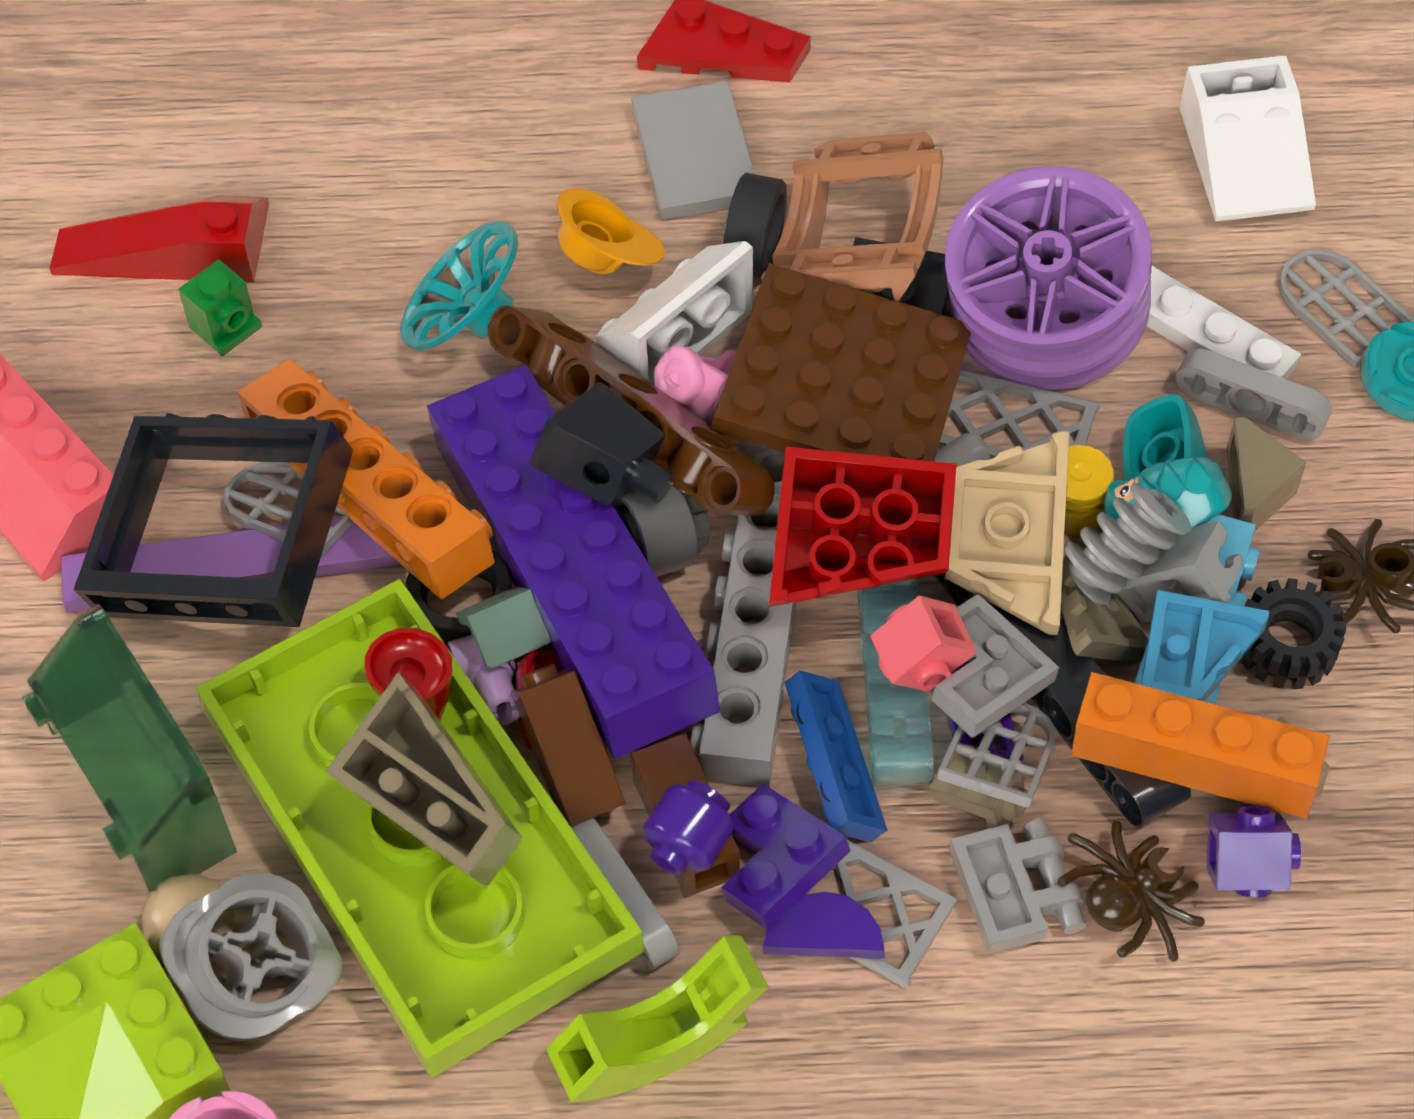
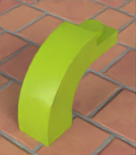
(641, 1043)

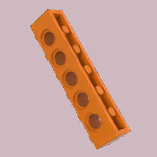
(382, 488)

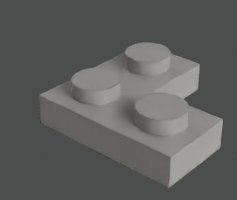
(998, 676)

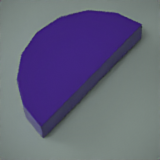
(826, 927)

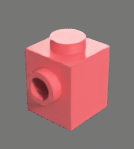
(922, 643)

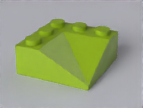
(104, 1039)

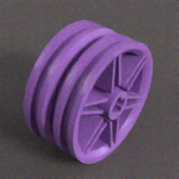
(1050, 276)

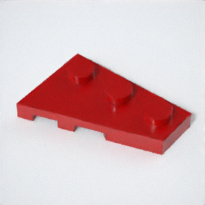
(719, 38)

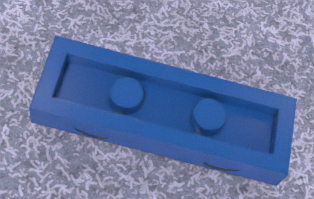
(835, 756)

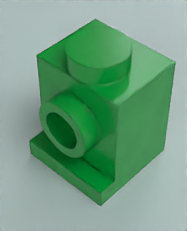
(219, 307)

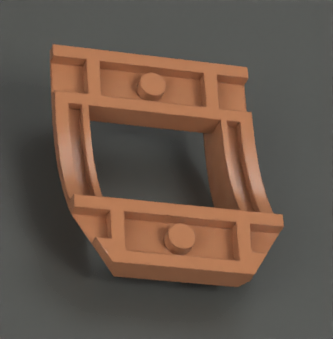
(850, 161)

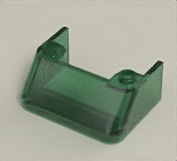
(129, 752)

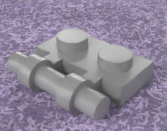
(1000, 889)

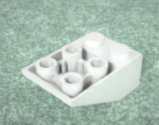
(1248, 137)

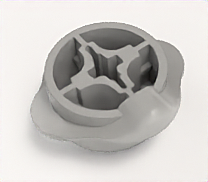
(310, 962)

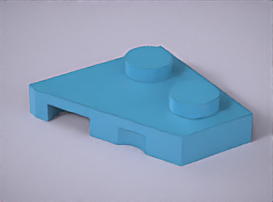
(1197, 643)

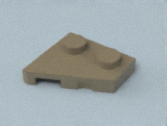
(1099, 629)

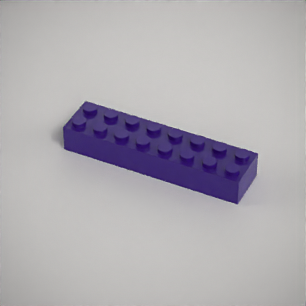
(580, 563)

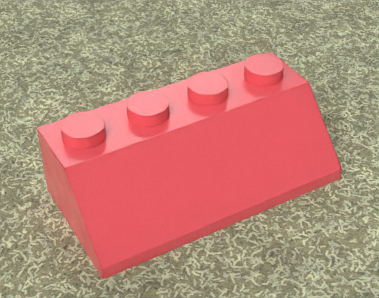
(47, 479)

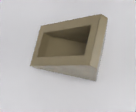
(1260, 472)

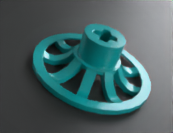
(475, 299)

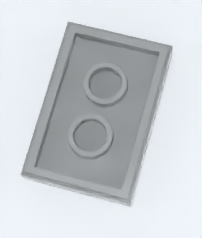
(692, 147)

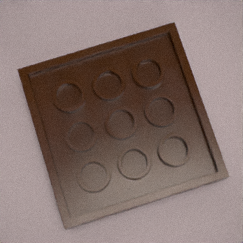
(841, 371)

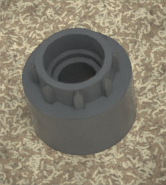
(666, 531)

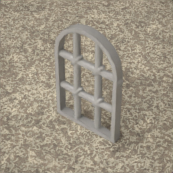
(1339, 283)
(264, 505)
(1009, 766)

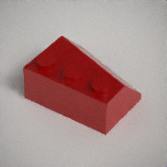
(859, 522)

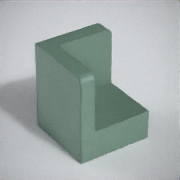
(505, 626)

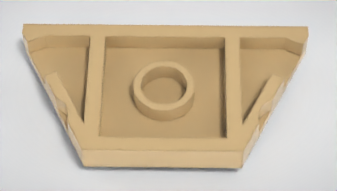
(1012, 530)

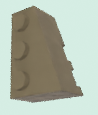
(424, 783)

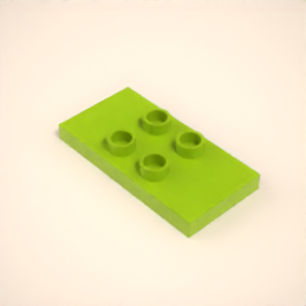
(435, 943)

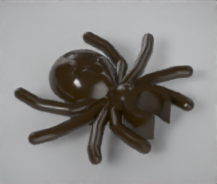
(1378, 572)
(1132, 890)

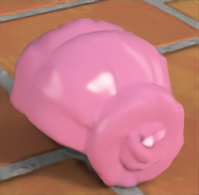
(694, 379)

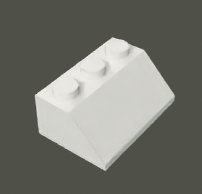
(688, 309)

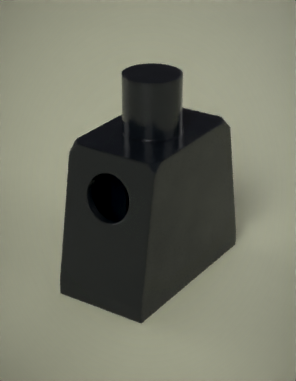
(603, 449)

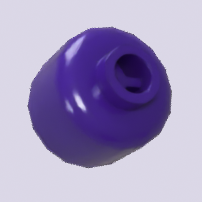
(688, 827)

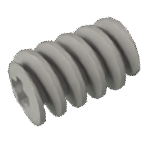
(1125, 542)

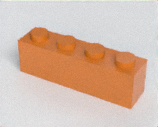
(1200, 745)

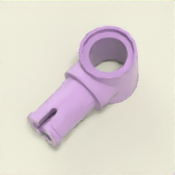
(491, 683)

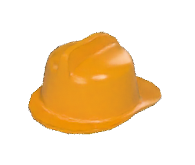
(602, 235)

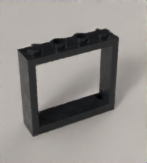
(214, 599)

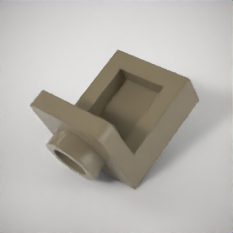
(994, 810)

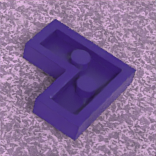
(790, 856)

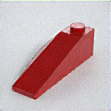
(167, 241)

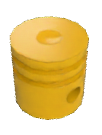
(1087, 482)

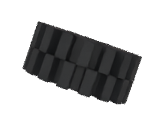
(1310, 613)

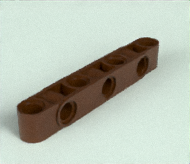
(571, 363)

